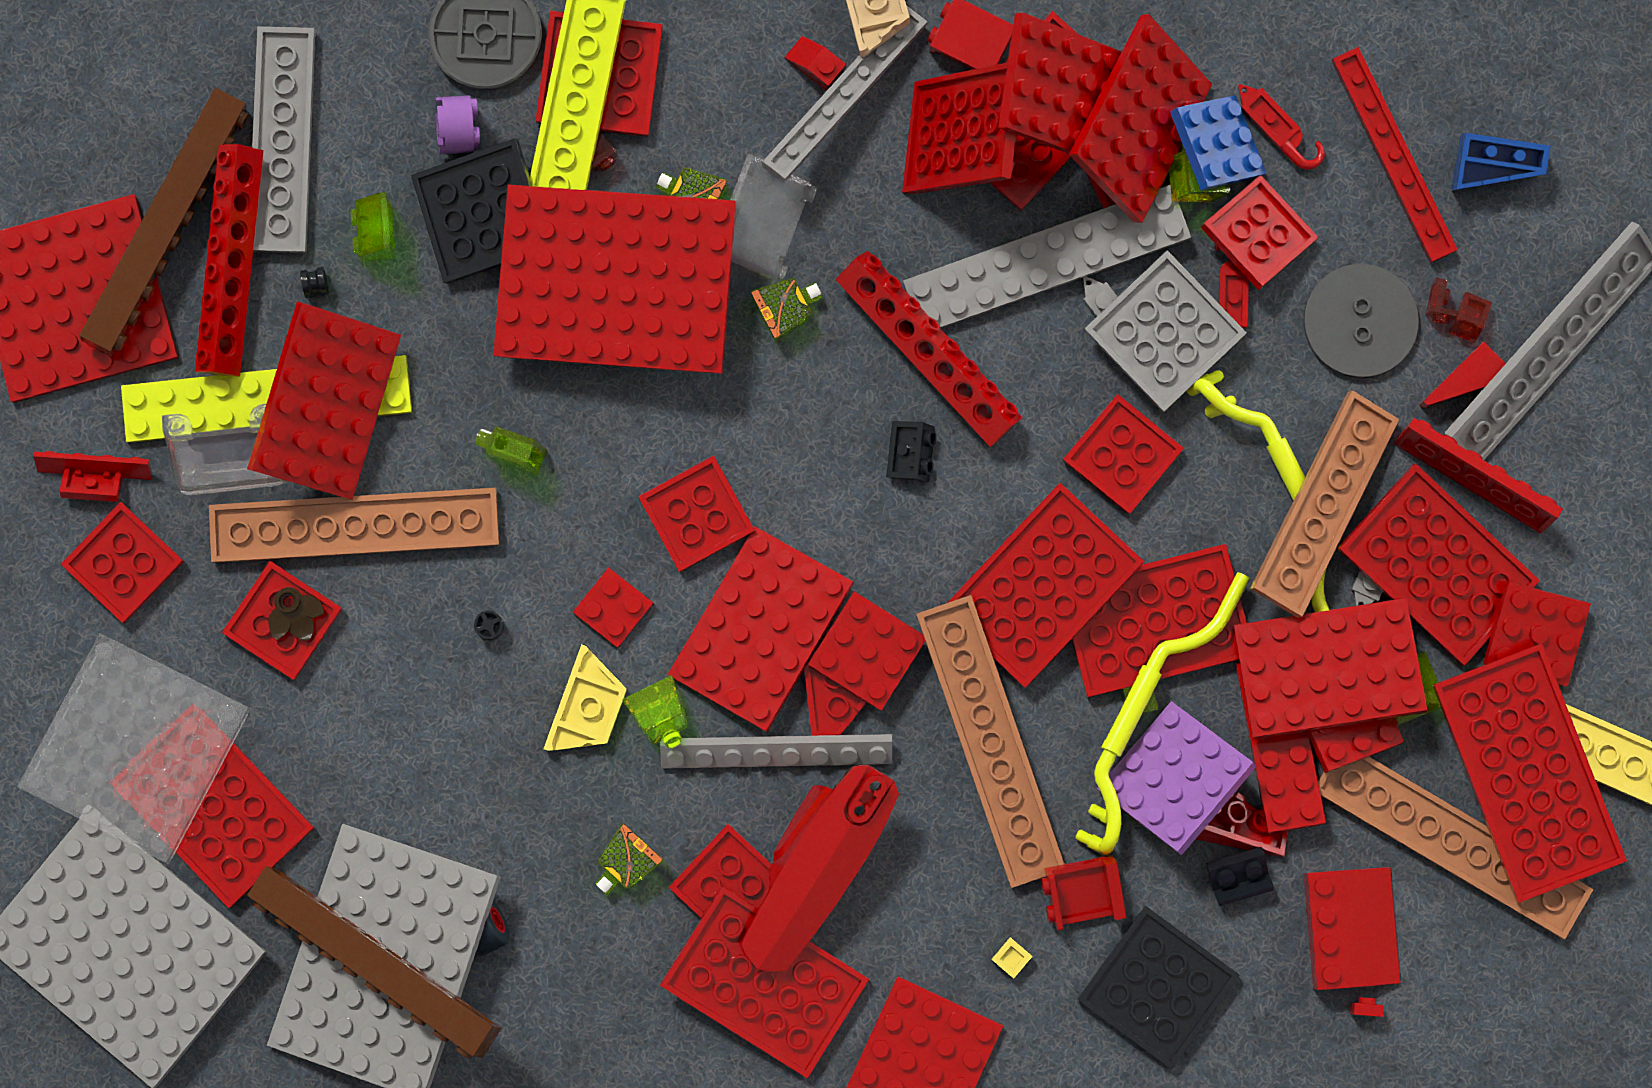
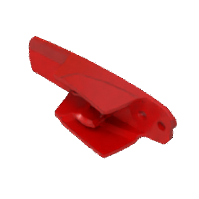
(817, 864)

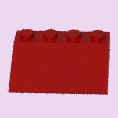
(1351, 928)

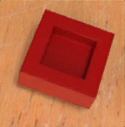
(1367, 1007)

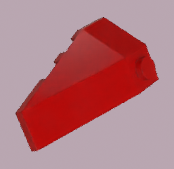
(1243, 827)

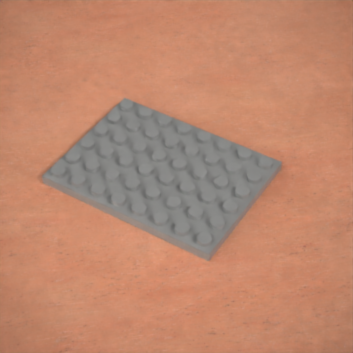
(419, 909)
(125, 949)

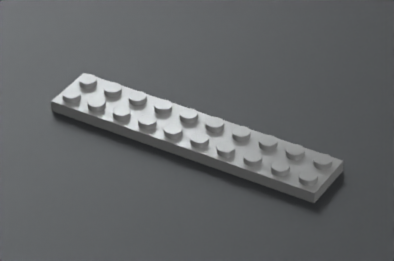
(1046, 260)
(1554, 343)

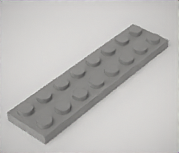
(284, 132)

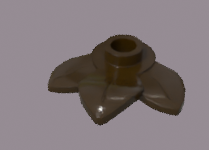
(295, 618)

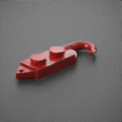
(1277, 125)
(1233, 292)

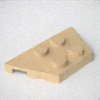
(876, 21)

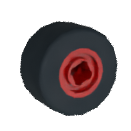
(495, 931)

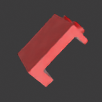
(970, 35)
(1083, 891)

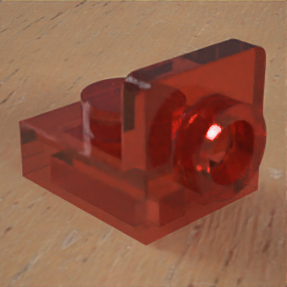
(604, 154)
(1439, 296)
(1471, 317)

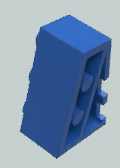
(1496, 160)

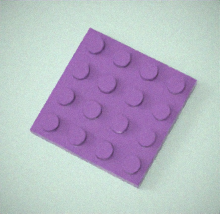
(1178, 777)

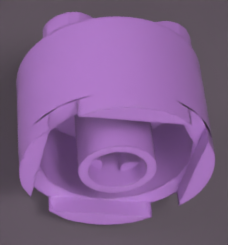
(455, 124)

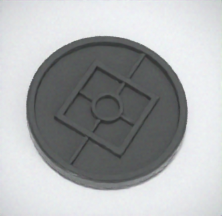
(485, 41)
(1360, 320)

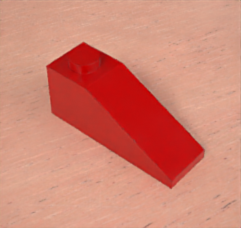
(1468, 377)

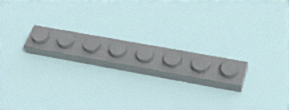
(839, 101)
(778, 751)

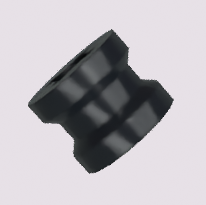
(314, 282)
(486, 621)

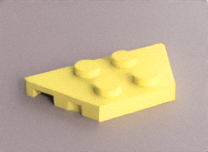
(587, 706)

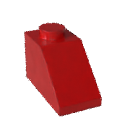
(816, 62)

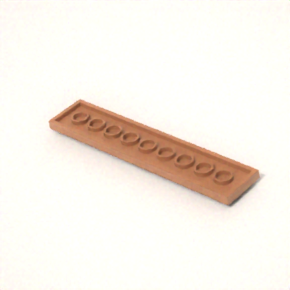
(354, 526)
(990, 740)
(1444, 838)

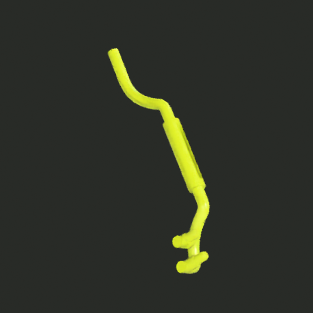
(1278, 447)
(1132, 711)

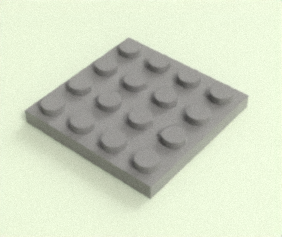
(1165, 331)

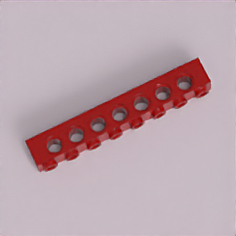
(229, 260)
(914, 345)

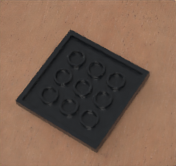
(467, 207)
(1158, 987)

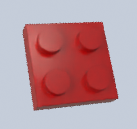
(613, 607)

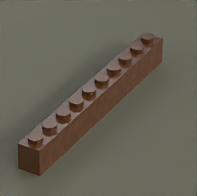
(162, 224)
(374, 962)

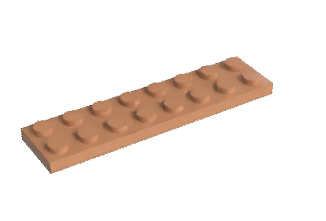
(1324, 504)

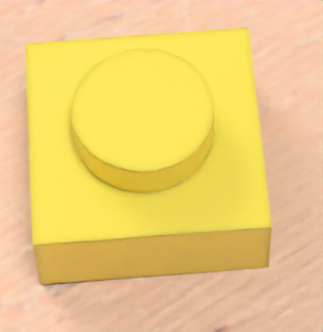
(1011, 957)

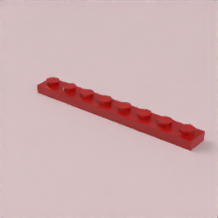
(1394, 155)

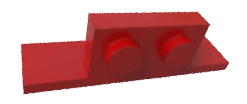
(92, 476)

